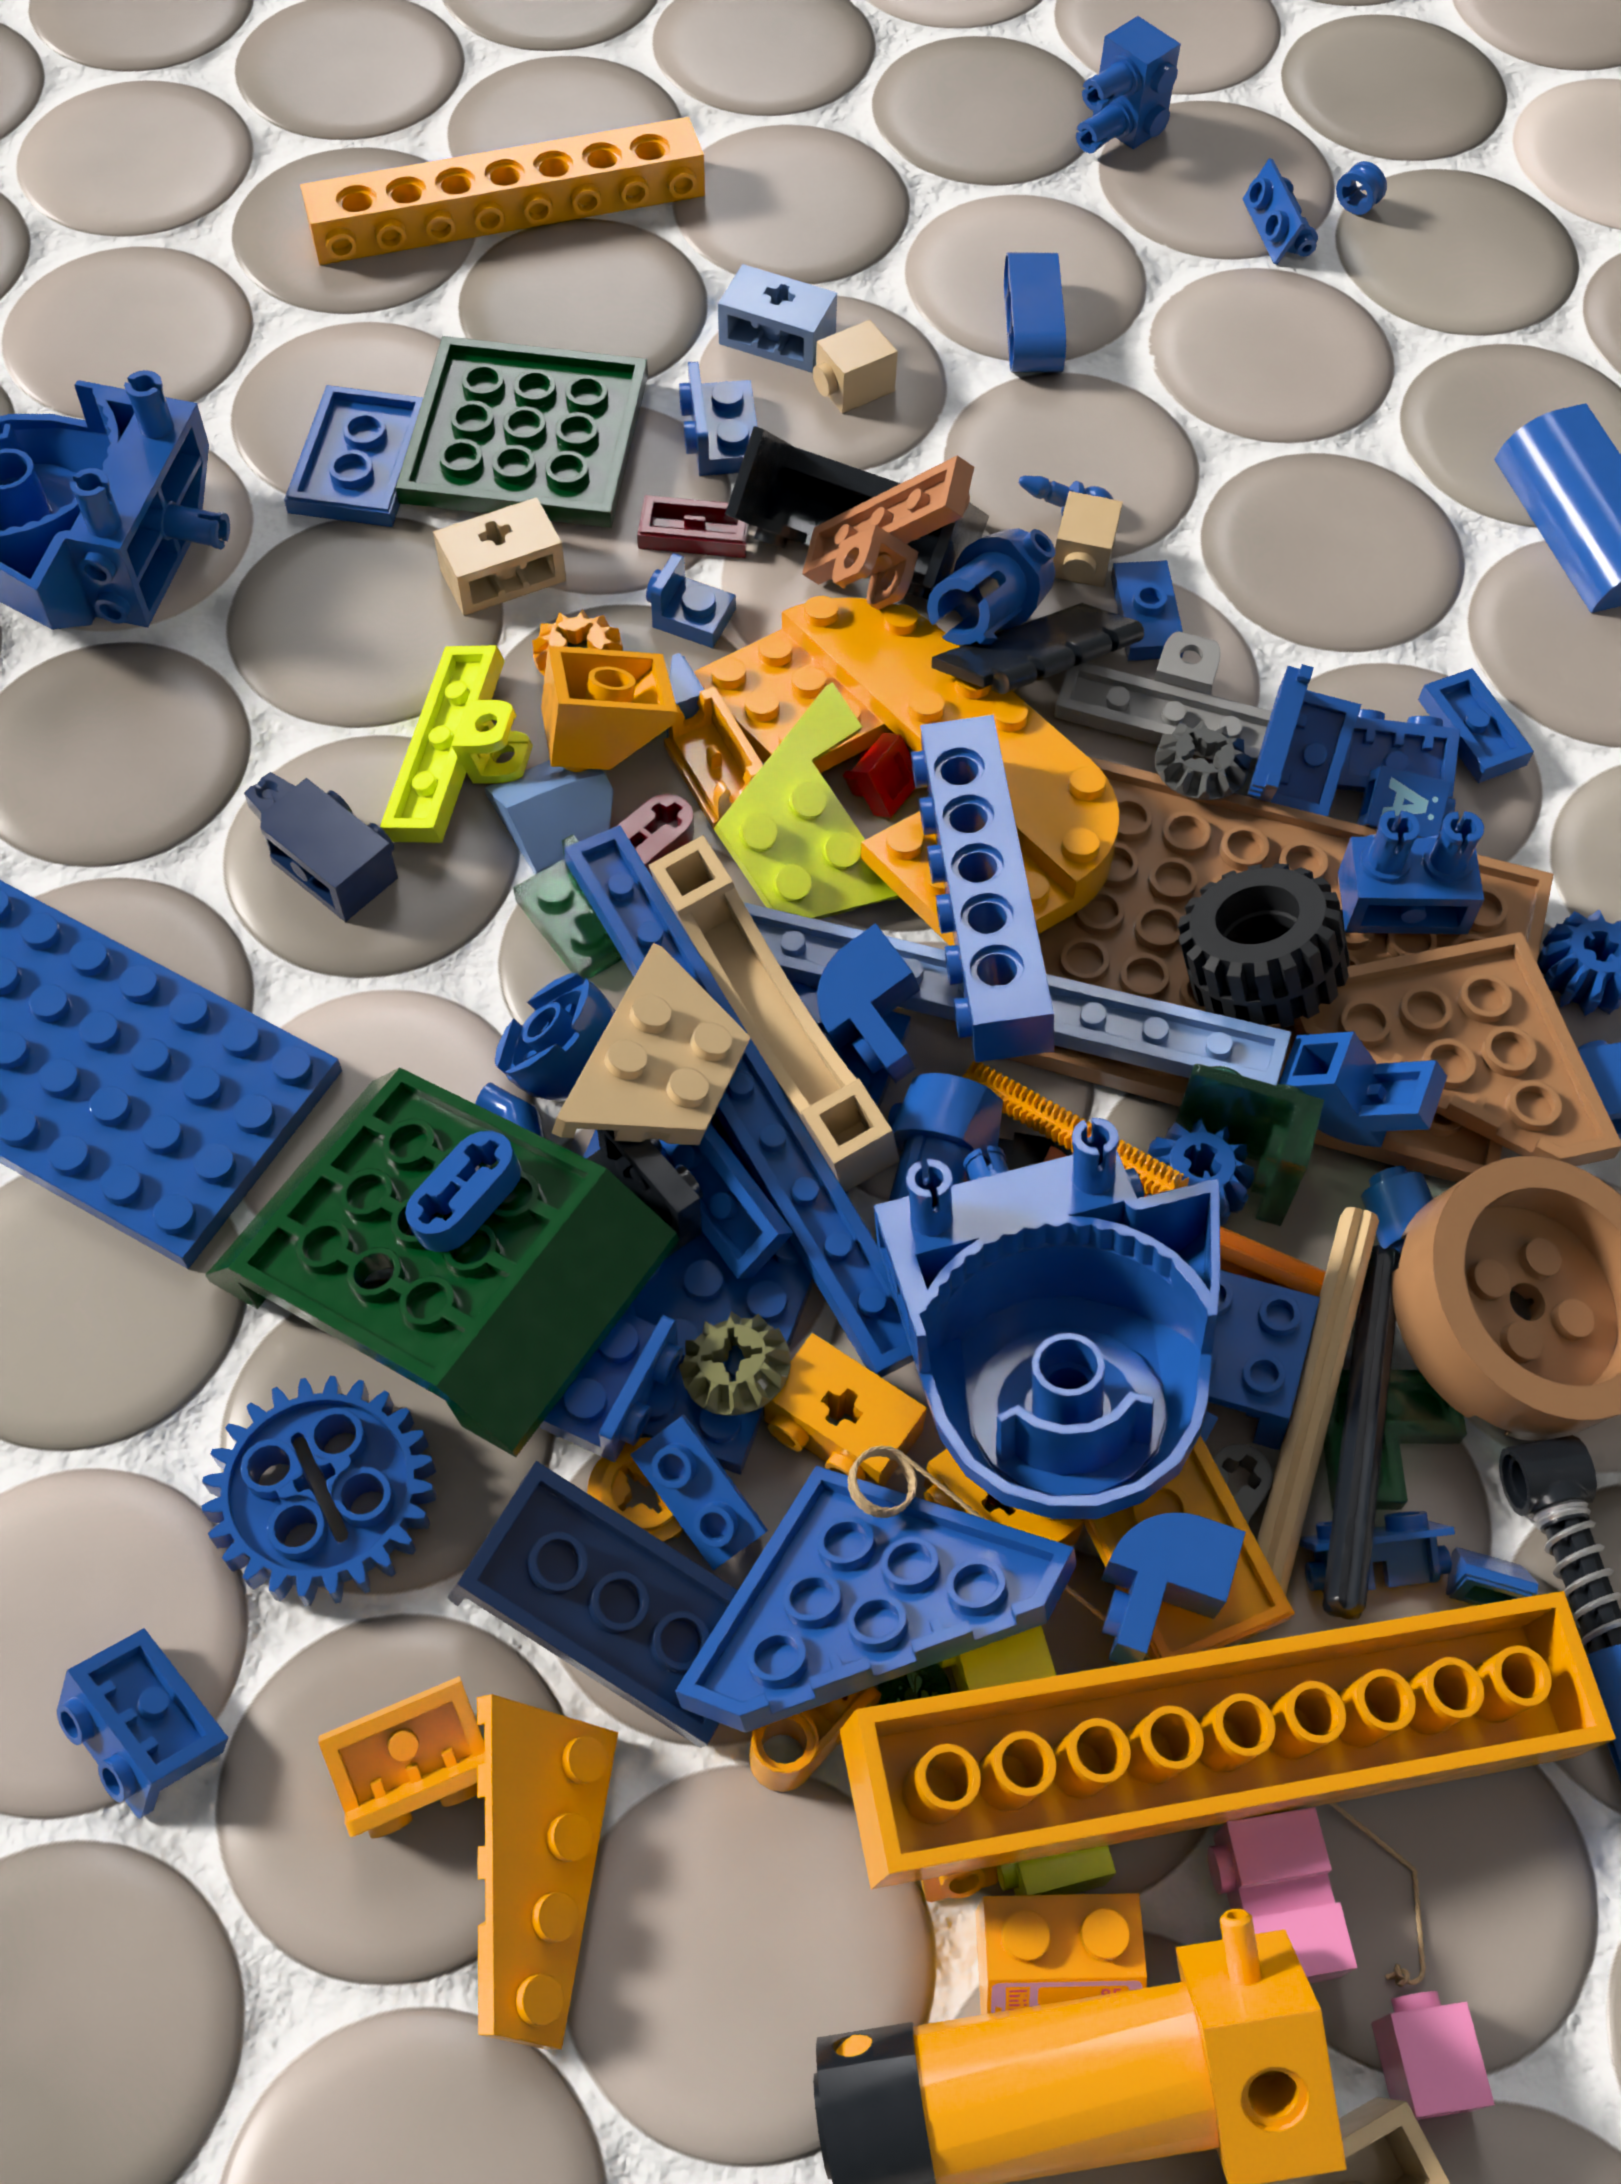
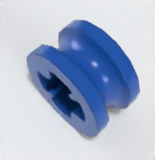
(1372, 181)

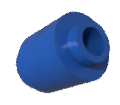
(1395, 1200)

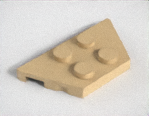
(657, 1061)

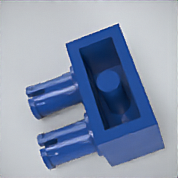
(1132, 87)
(1412, 882)

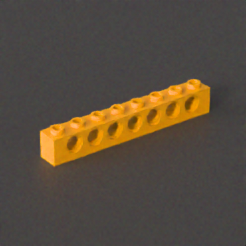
(503, 190)

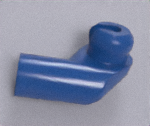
(510, 1107)

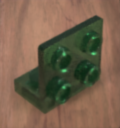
(1269, 1118)

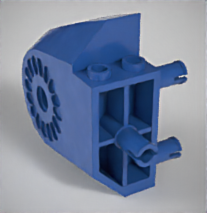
(102, 504)
(1058, 1321)

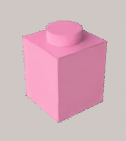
(1432, 2056)

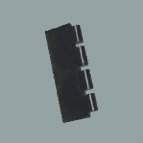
(1040, 648)

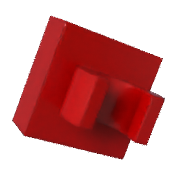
(883, 775)

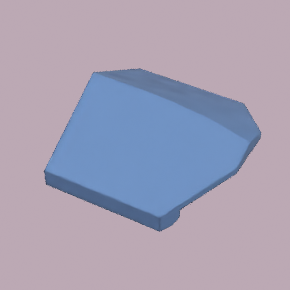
(549, 807)

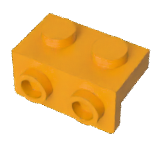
(405, 1759)

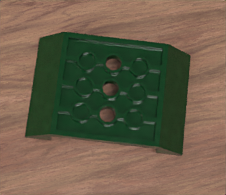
(482, 1325)

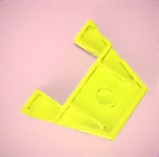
(793, 830)

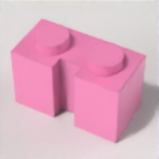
(1280, 1876)

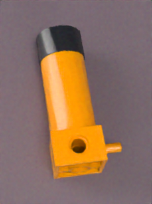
(1096, 2080)

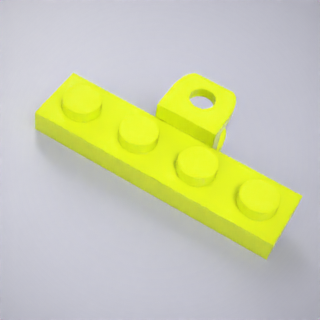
(452, 739)

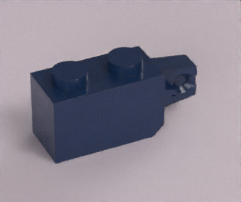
(322, 843)

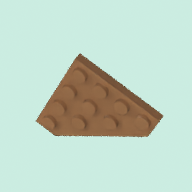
(1493, 1033)

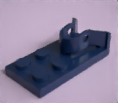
(598, 1595)

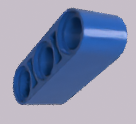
(1034, 312)

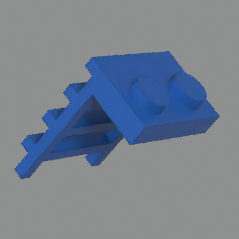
(1303, 746)

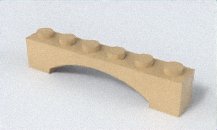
(804, 1063)

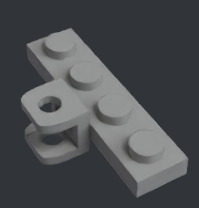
(1155, 707)

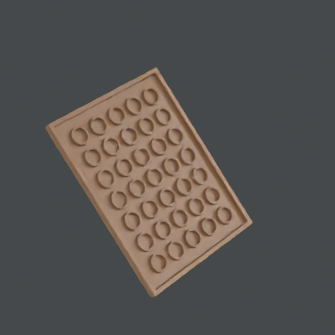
(1178, 845)

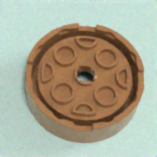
(1528, 1231)

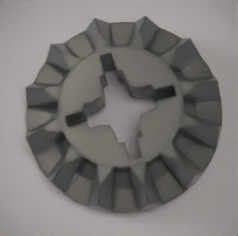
(1197, 777)

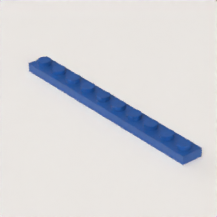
(757, 1114)

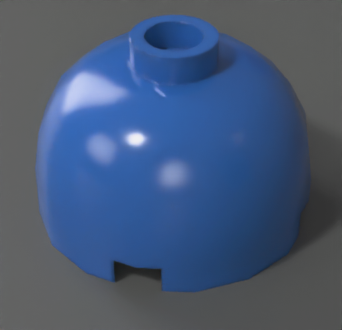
(556, 1039)

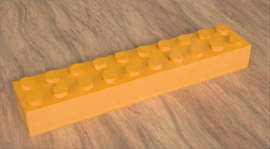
(1217, 1736)

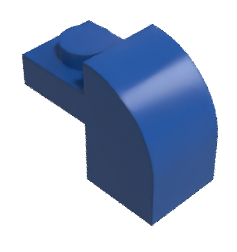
(861, 988)
(1358, 1093)
(1170, 1561)

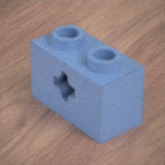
(776, 317)

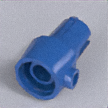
(995, 585)
(943, 1121)

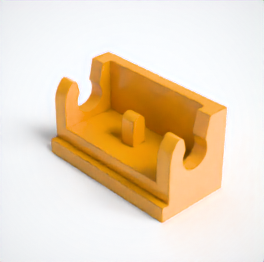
(712, 755)

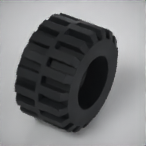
(1265, 945)

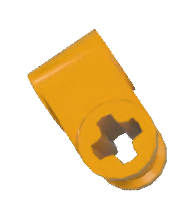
(817, 1734)

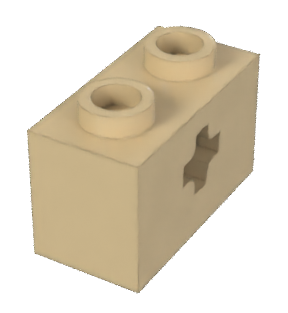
(500, 556)

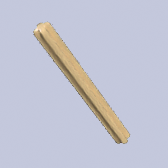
(1316, 1391)

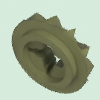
(759, 1375)

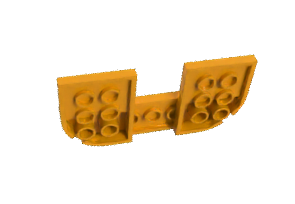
(885, 675)

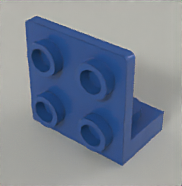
(1260, 1351)

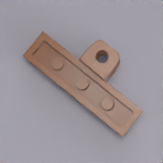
(876, 532)

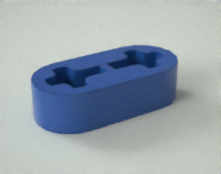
(464, 1191)

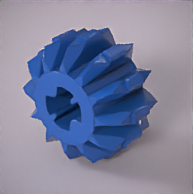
(1584, 962)
(1210, 1158)

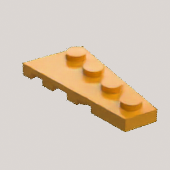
(543, 1827)

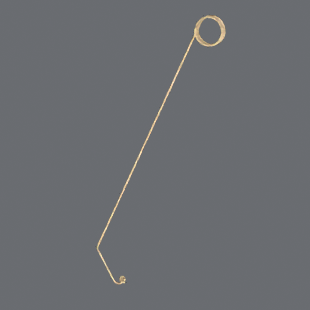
(886, 1512)

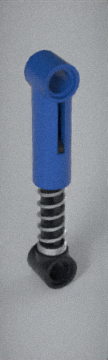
(1553, 1486)

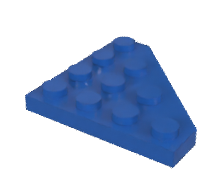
(865, 1601)

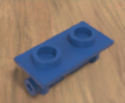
(1278, 215)
(698, 1492)
(1404, 1546)

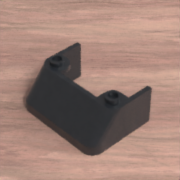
(794, 490)

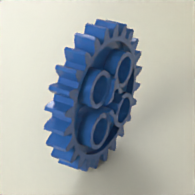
(260, 1517)

